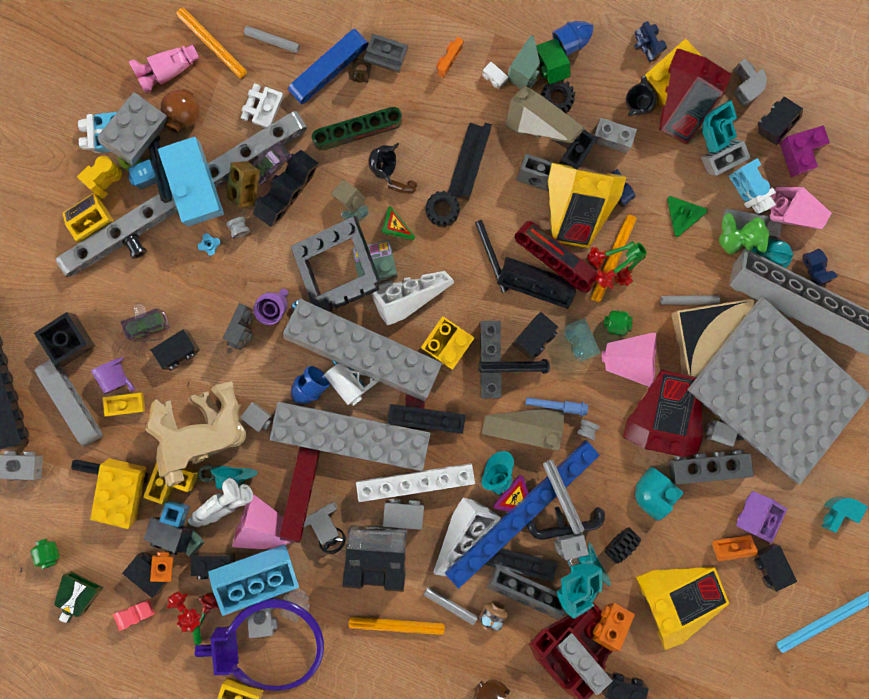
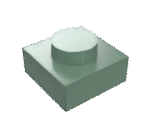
(194, 544)

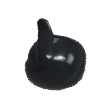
(641, 98)
(386, 155)

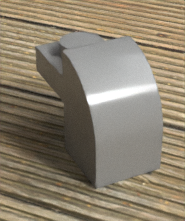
(752, 85)

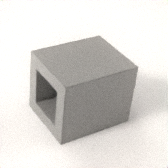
(257, 417)
(720, 433)

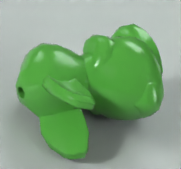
(751, 235)

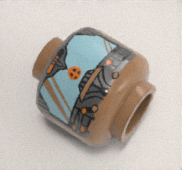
(493, 616)

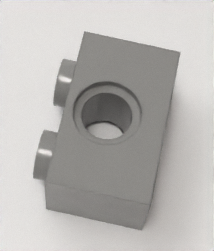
(614, 135)

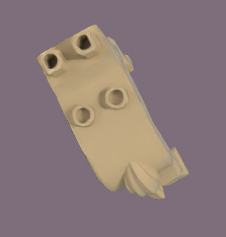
(197, 441)

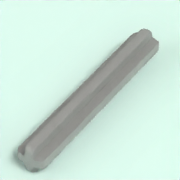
(563, 497)

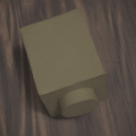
(348, 196)

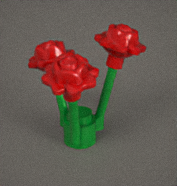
(621, 275)

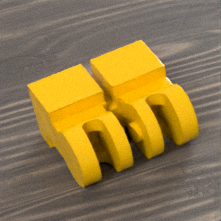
(101, 175)

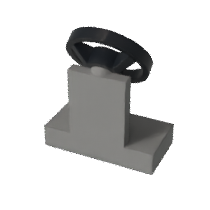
(325, 529)

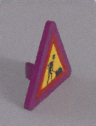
(513, 495)

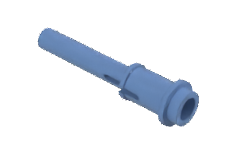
(567, 407)

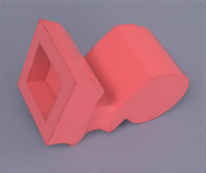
(133, 614)

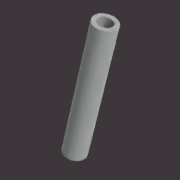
(271, 39)
(690, 300)
(450, 605)

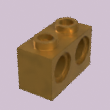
(242, 184)

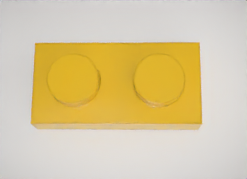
(123, 404)

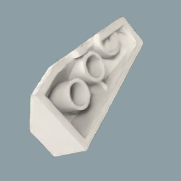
(403, 298)
(466, 527)

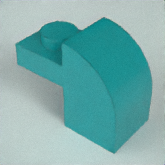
(842, 508)

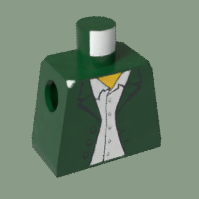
(75, 595)

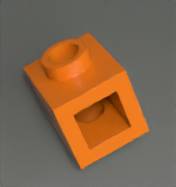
(159, 574)

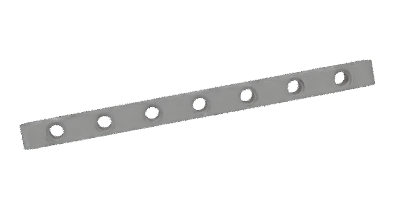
(136, 221)

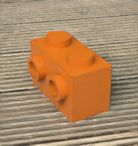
(613, 626)

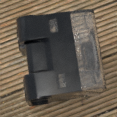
(375, 557)

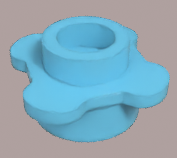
(208, 239)

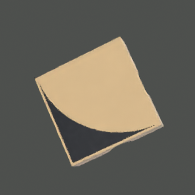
(704, 330)

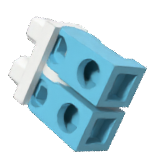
(93, 126)
(753, 187)

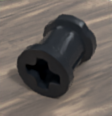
(134, 246)

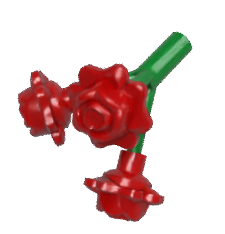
(191, 620)

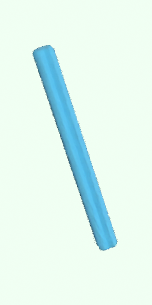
(823, 623)

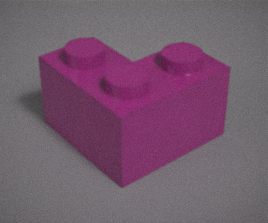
(799, 150)

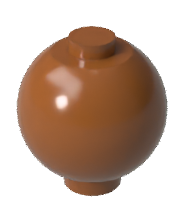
(181, 110)

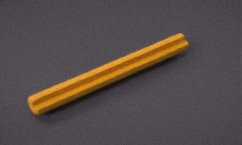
(211, 42)
(614, 258)
(396, 625)

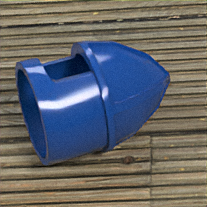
(573, 36)
(309, 386)

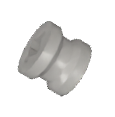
(238, 227)
(588, 429)

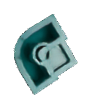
(718, 127)
(656, 494)
(580, 589)

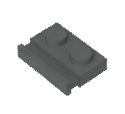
(385, 53)

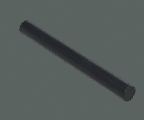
(490, 252)

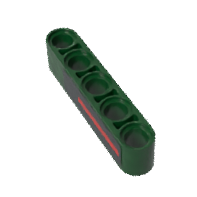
(363, 121)

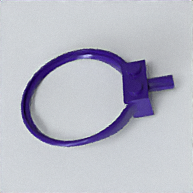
(225, 648)

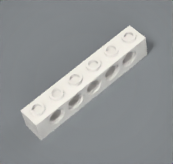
(415, 482)

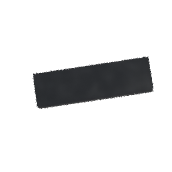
(469, 160)
(536, 283)

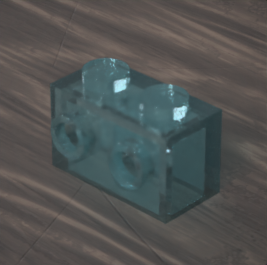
(581, 339)

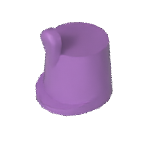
(271, 307)
(112, 376)

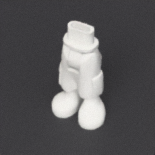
(222, 505)

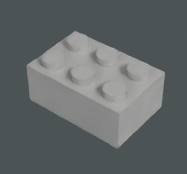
(132, 129)

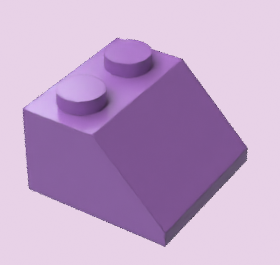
(761, 516)

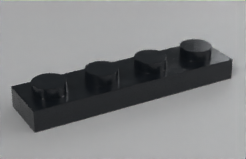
(426, 418)
(524, 564)

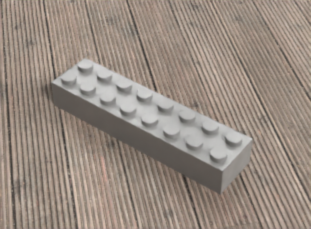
(802, 300)
(362, 350)
(350, 436)

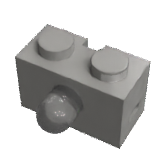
(21, 466)
(571, 548)
(262, 623)

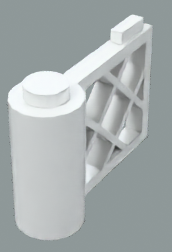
(347, 384)

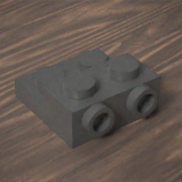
(237, 333)

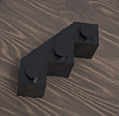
(285, 188)

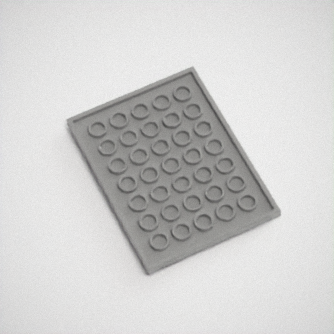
(779, 391)

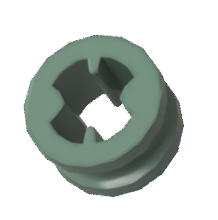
(201, 472)

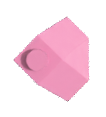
(798, 208)
(632, 358)
(259, 527)

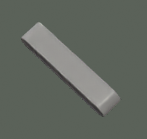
(69, 403)

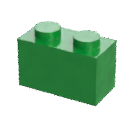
(553, 61)

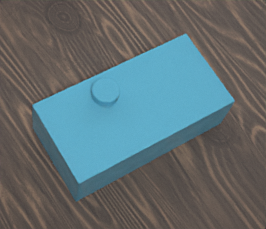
(190, 181)
(253, 579)

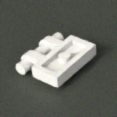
(267, 107)

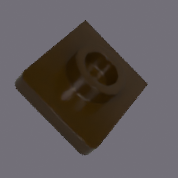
(358, 75)

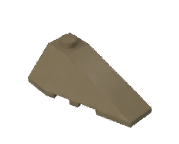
(537, 116)
(531, 427)

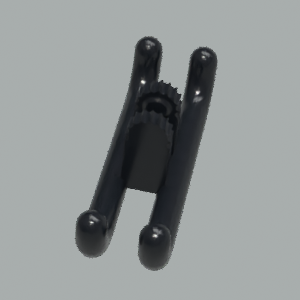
(562, 529)

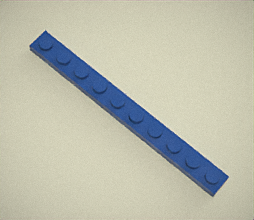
(519, 516)

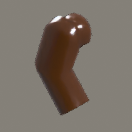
(402, 188)

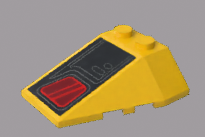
(581, 203)
(682, 601)

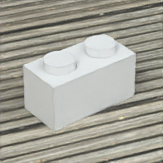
(495, 75)

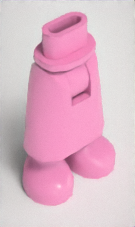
(164, 65)

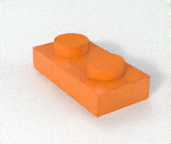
(453, 50)
(734, 548)

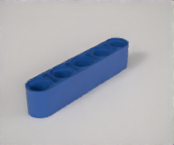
(328, 66)

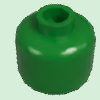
(618, 322)
(45, 554)

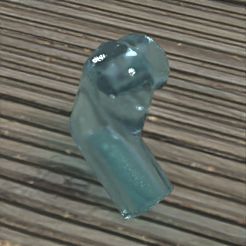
(361, 213)

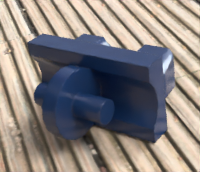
(648, 42)

